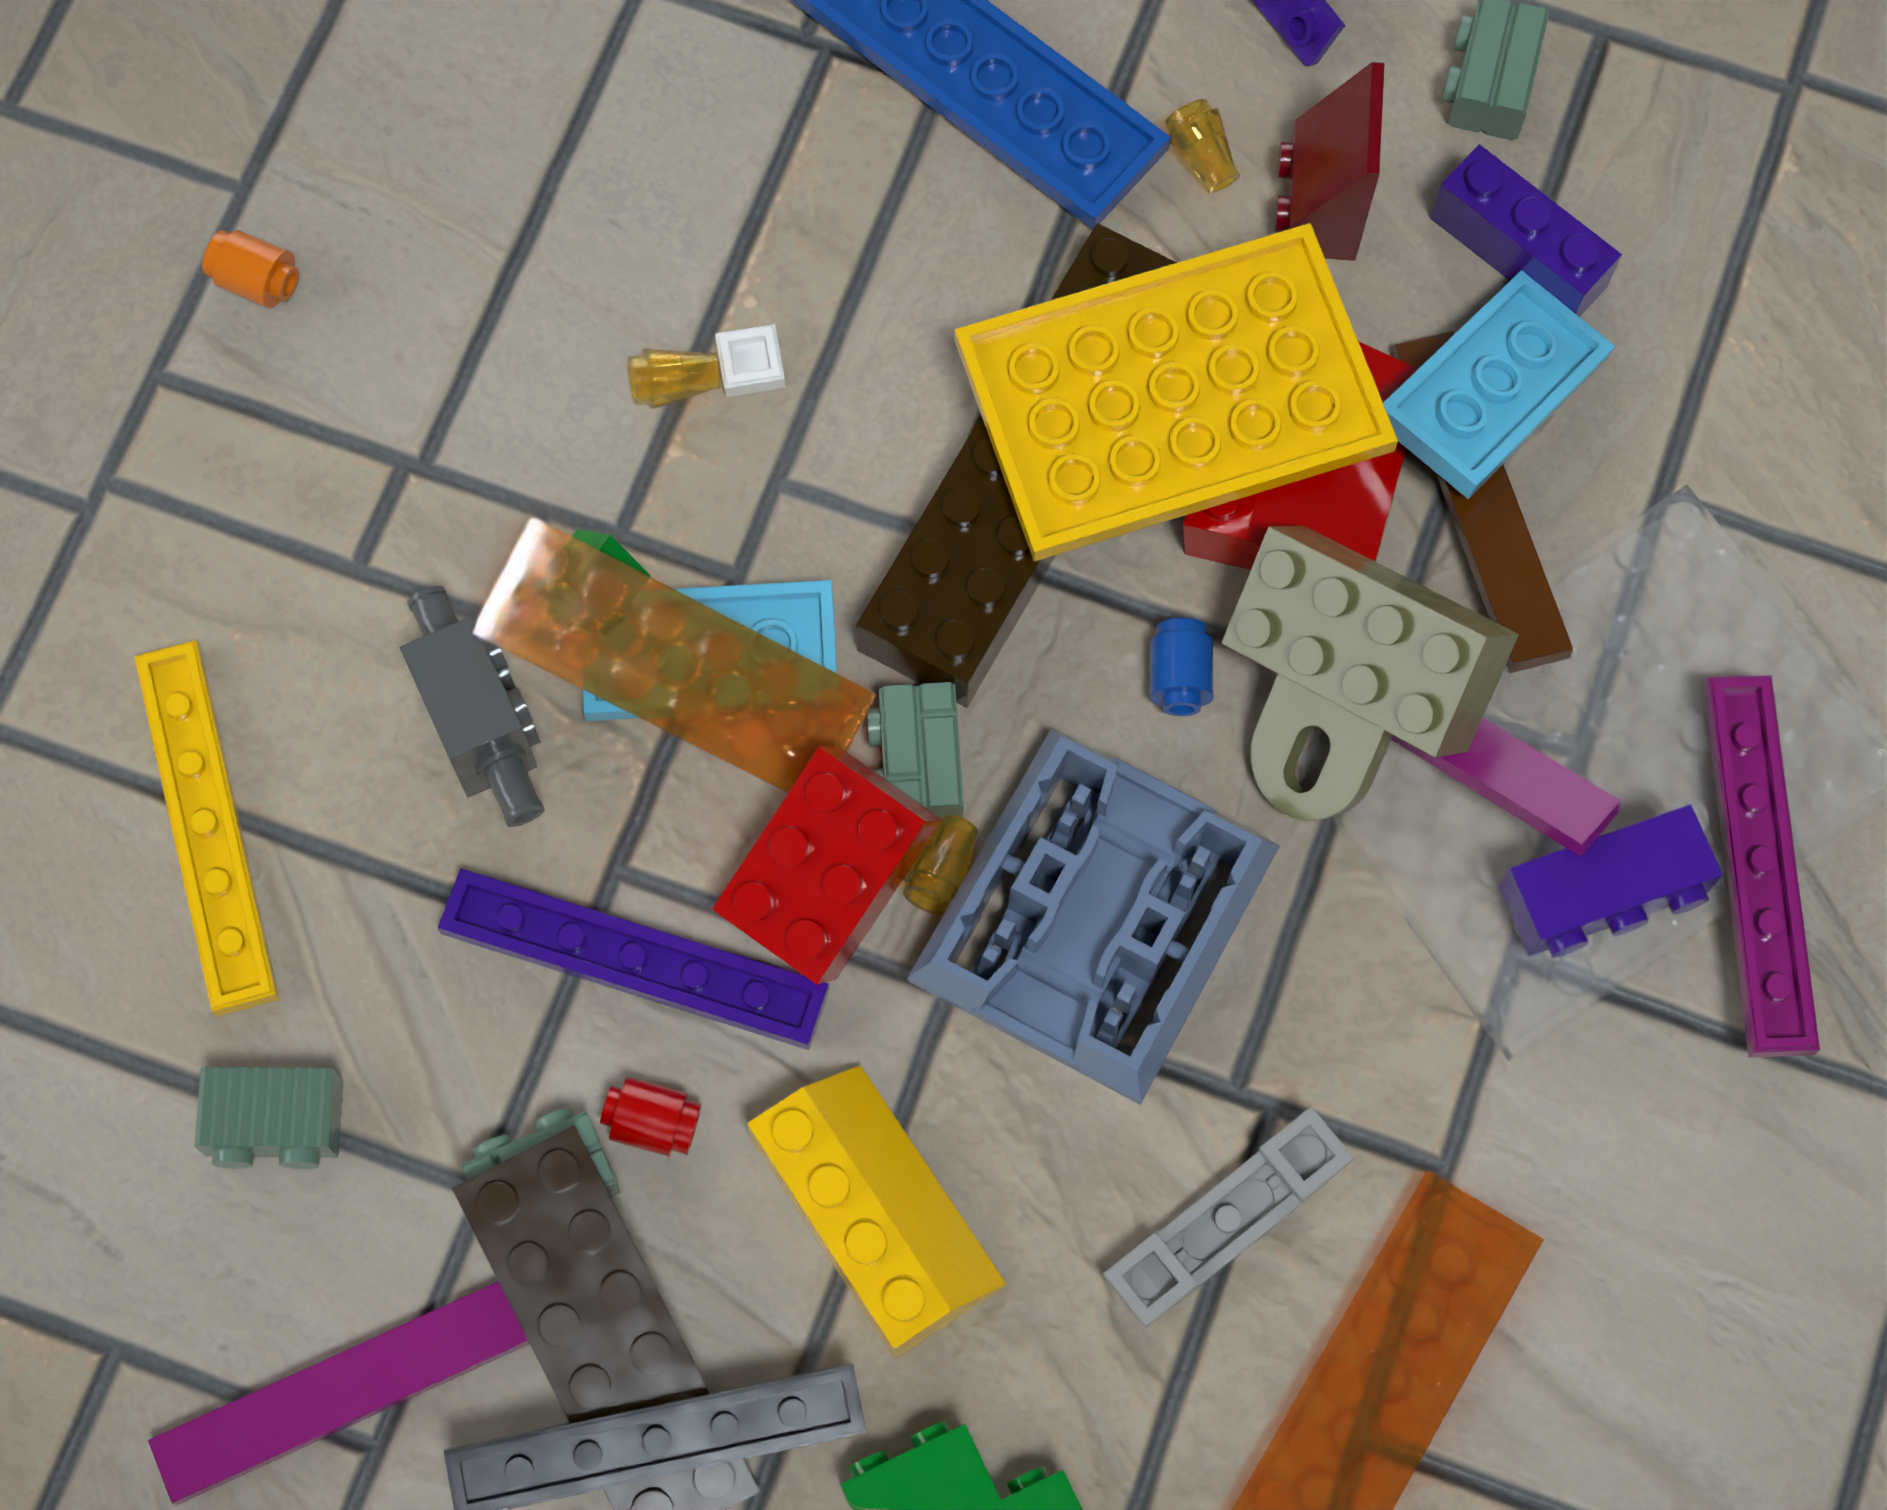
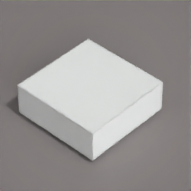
(750, 360)

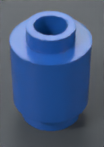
(1181, 666)

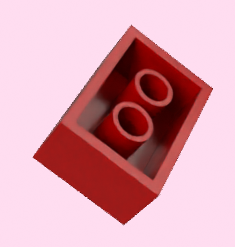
(827, 864)

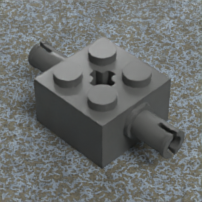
(474, 706)

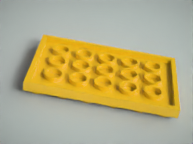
(1174, 391)

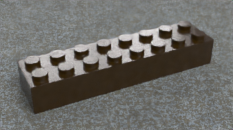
(967, 558)

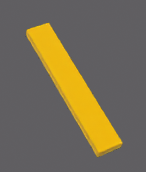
(206, 829)

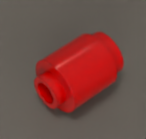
(650, 1117)

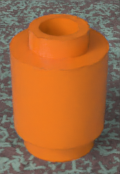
(250, 267)

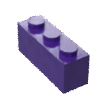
(1523, 230)
(1612, 884)

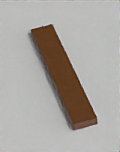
(1501, 552)

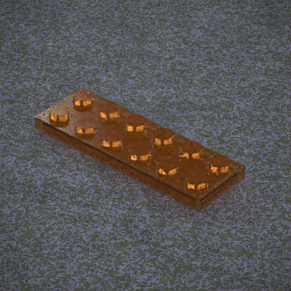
(667, 657)
(1395, 1357)

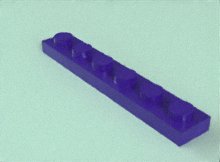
(634, 959)

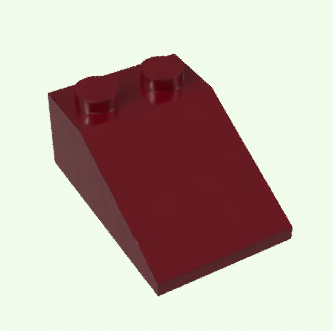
(1334, 165)

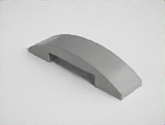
(1229, 1218)

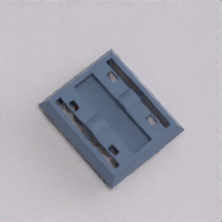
(1094, 914)

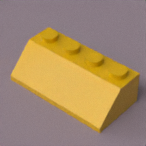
(875, 1208)

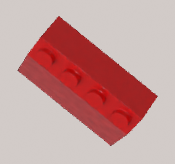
(1340, 504)

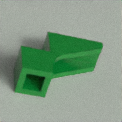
(948, 1475)

